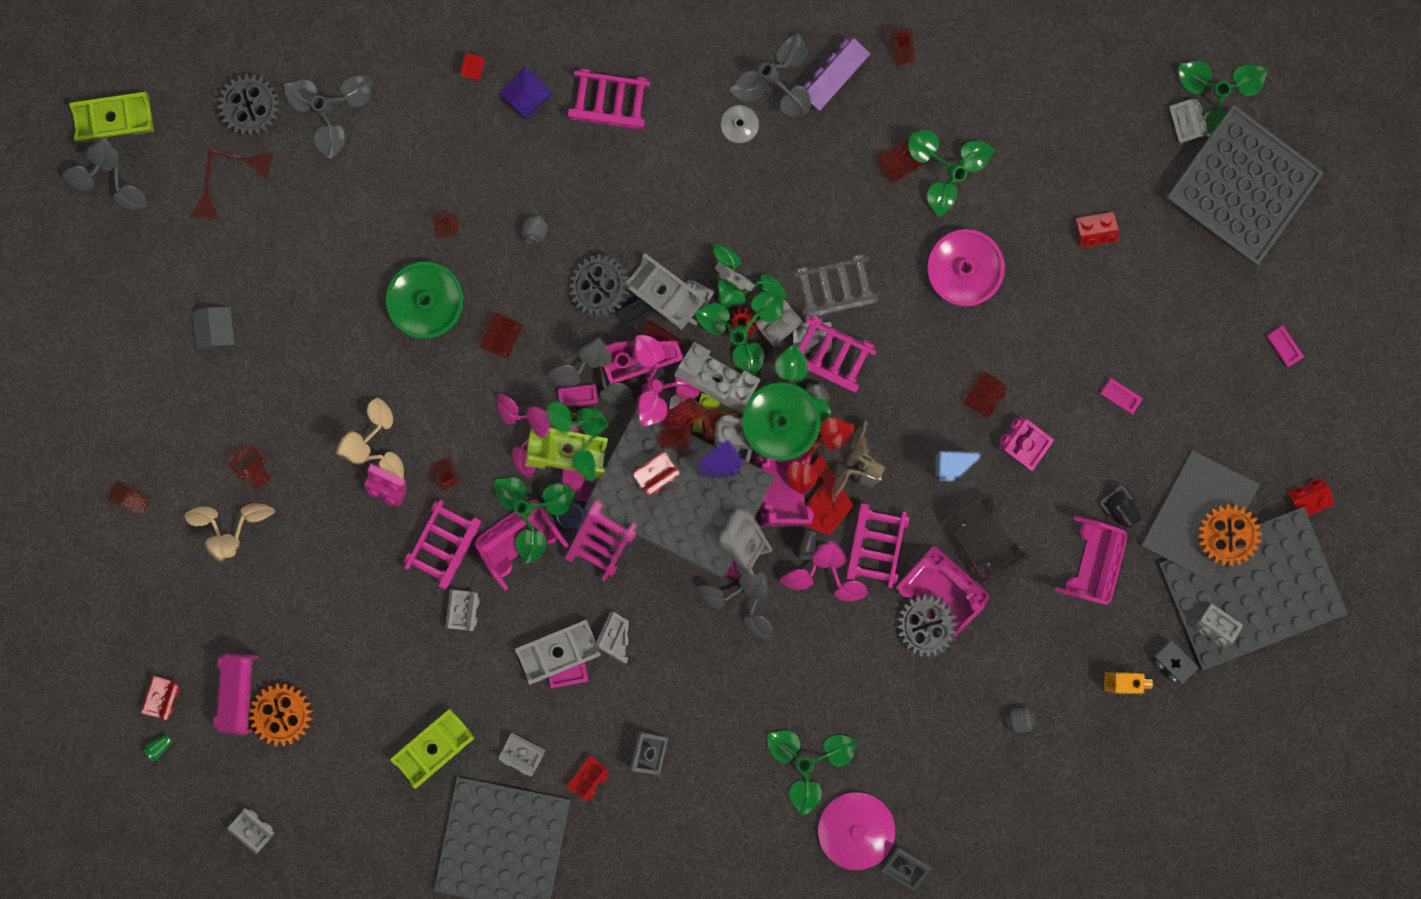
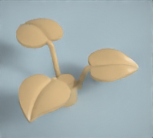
(358, 451)
(226, 544)

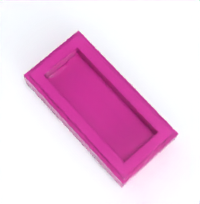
(1285, 346)
(578, 395)
(1121, 396)
(570, 676)

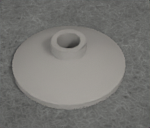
(736, 133)

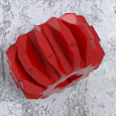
(734, 321)

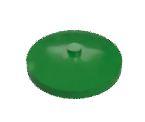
(424, 300)
(781, 421)

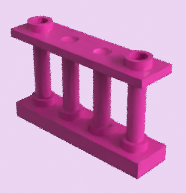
(615, 118)
(832, 373)
(863, 533)
(584, 539)
(453, 560)

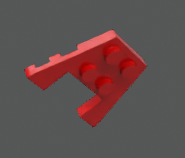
(825, 511)

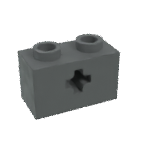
(1185, 667)

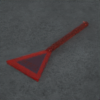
(260, 163)
(205, 207)

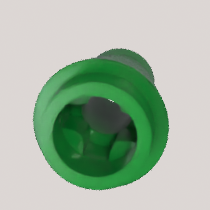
(156, 748)

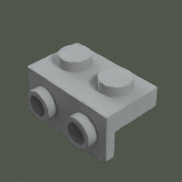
(462, 610)
(521, 754)
(251, 830)

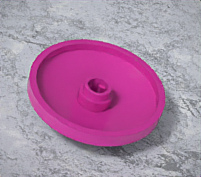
(966, 268)
(856, 831)

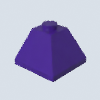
(525, 93)
(721, 462)

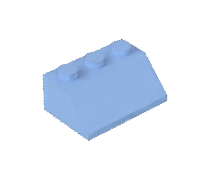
(952, 465)

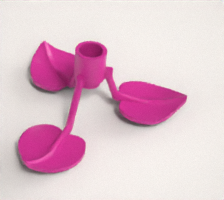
(650, 407)
(538, 421)
(826, 556)

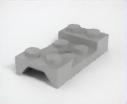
(678, 301)
(700, 369)
(744, 541)
(576, 643)

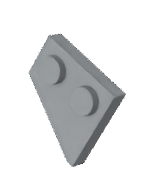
(739, 281)
(614, 637)

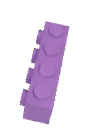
(836, 72)

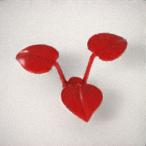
(834, 435)

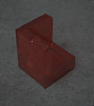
(446, 226)

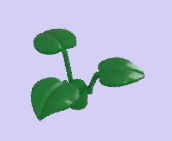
(1196, 75)
(974, 155)
(730, 293)
(748, 356)
(793, 365)
(592, 424)
(558, 501)
(784, 746)

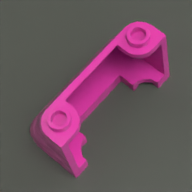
(782, 503)
(942, 577)

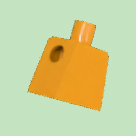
(1126, 682)

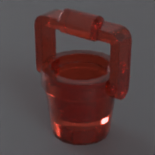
(255, 473)

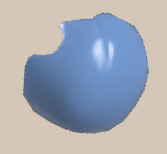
(573, 516)

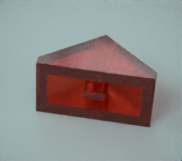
(903, 46)
(676, 436)
(446, 474)
(128, 498)

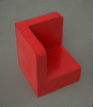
(473, 67)

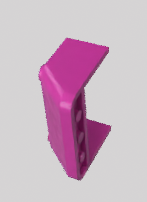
(499, 542)
(1099, 563)
(234, 693)

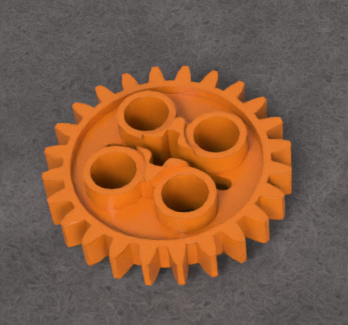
(1248, 535)
(298, 708)

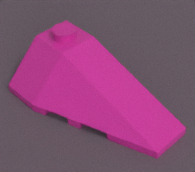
(624, 362)
(582, 487)

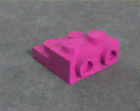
(1025, 443)
(385, 486)

